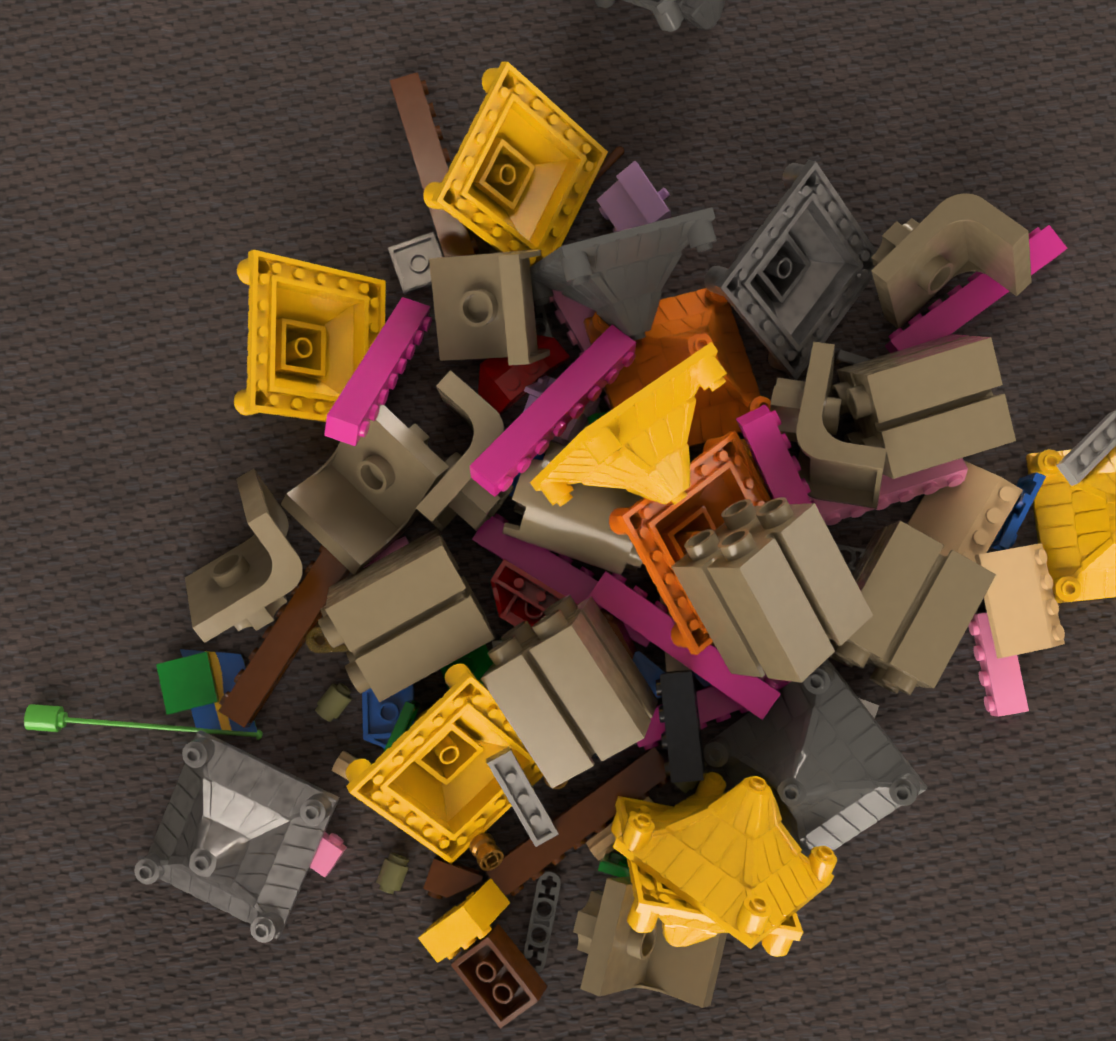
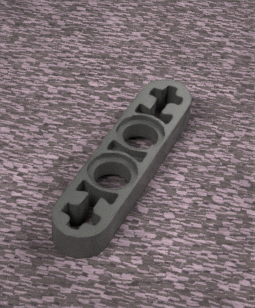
(542, 921)

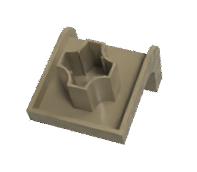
(953, 239)
(485, 307)
(808, 416)
(457, 490)
(367, 491)
(251, 579)
(631, 959)

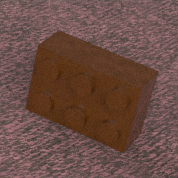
(499, 976)

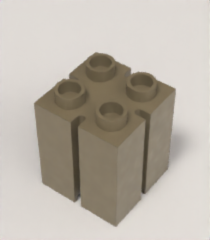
(927, 403)
(772, 589)
(917, 607)
(404, 617)
(569, 689)

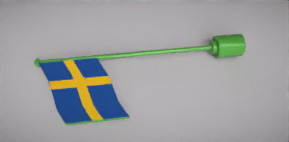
(206, 718)

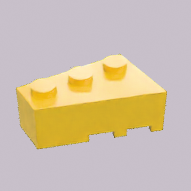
(465, 922)

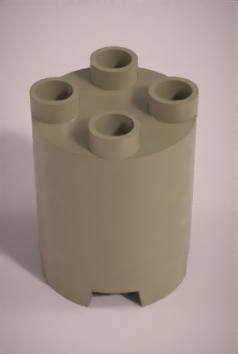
(578, 527)

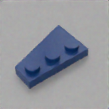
(1007, 534)

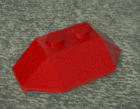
(505, 384)
(521, 595)

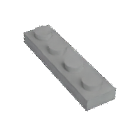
(1089, 450)
(522, 796)

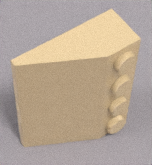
(968, 514)
(1021, 601)

